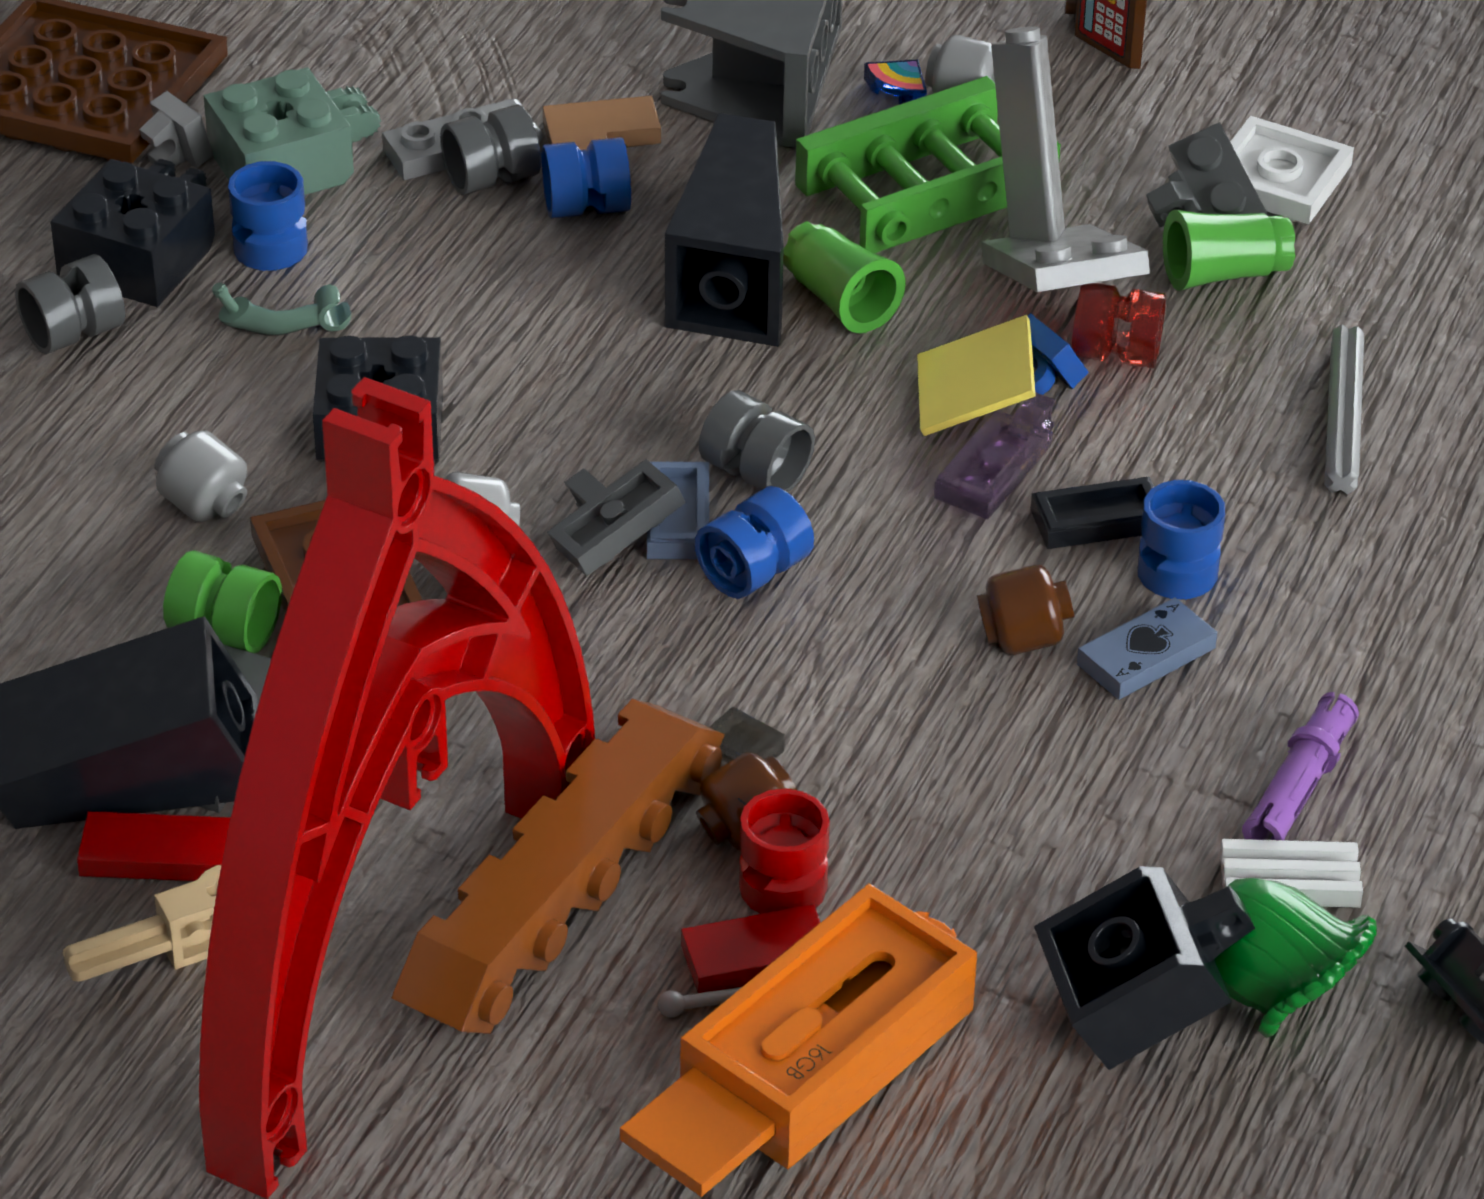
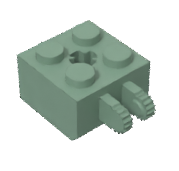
(290, 123)

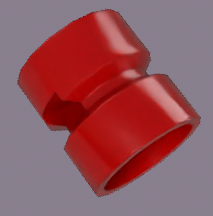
(783, 851)

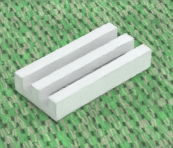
(1300, 864)

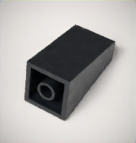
(729, 238)
(126, 730)

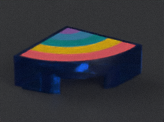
(896, 78)

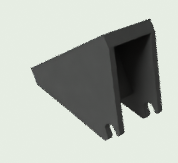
(763, 60)

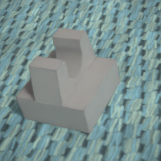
(176, 132)

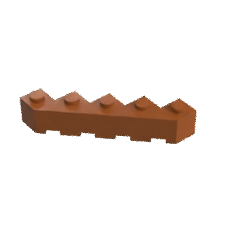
(561, 860)

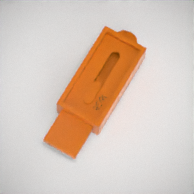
(807, 1041)

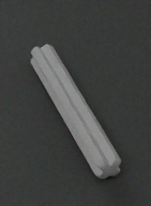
(1344, 409)

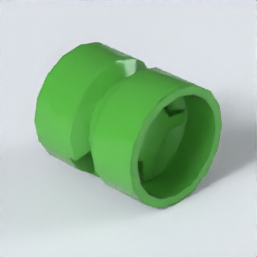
(236, 602)

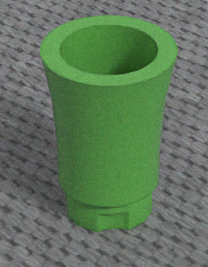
(1225, 247)
(848, 278)

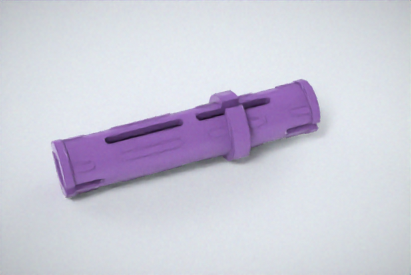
(1310, 756)

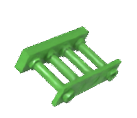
(890, 142)

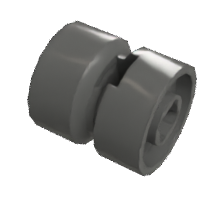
(499, 147)
(63, 306)
(755, 442)

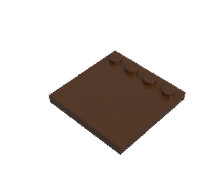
(89, 75)

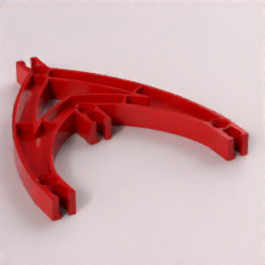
(350, 722)

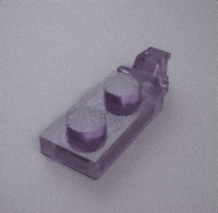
(997, 458)

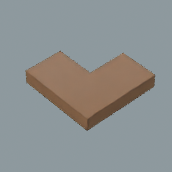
(580, 122)

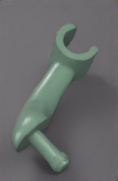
(250, 317)

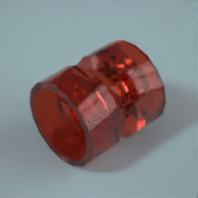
(1098, 318)

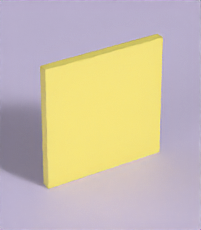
(975, 375)

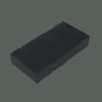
(1090, 512)

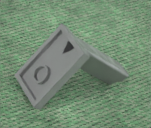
(1039, 246)

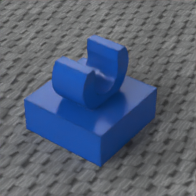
(1053, 358)

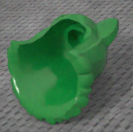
(1291, 952)

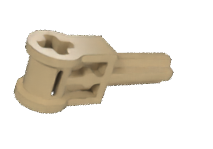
(178, 930)

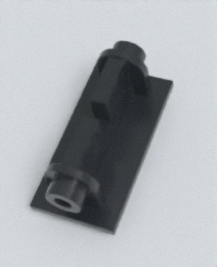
(1454, 970)

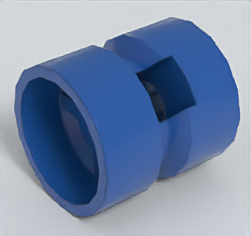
(586, 177)
(268, 215)
(1181, 539)
(754, 542)

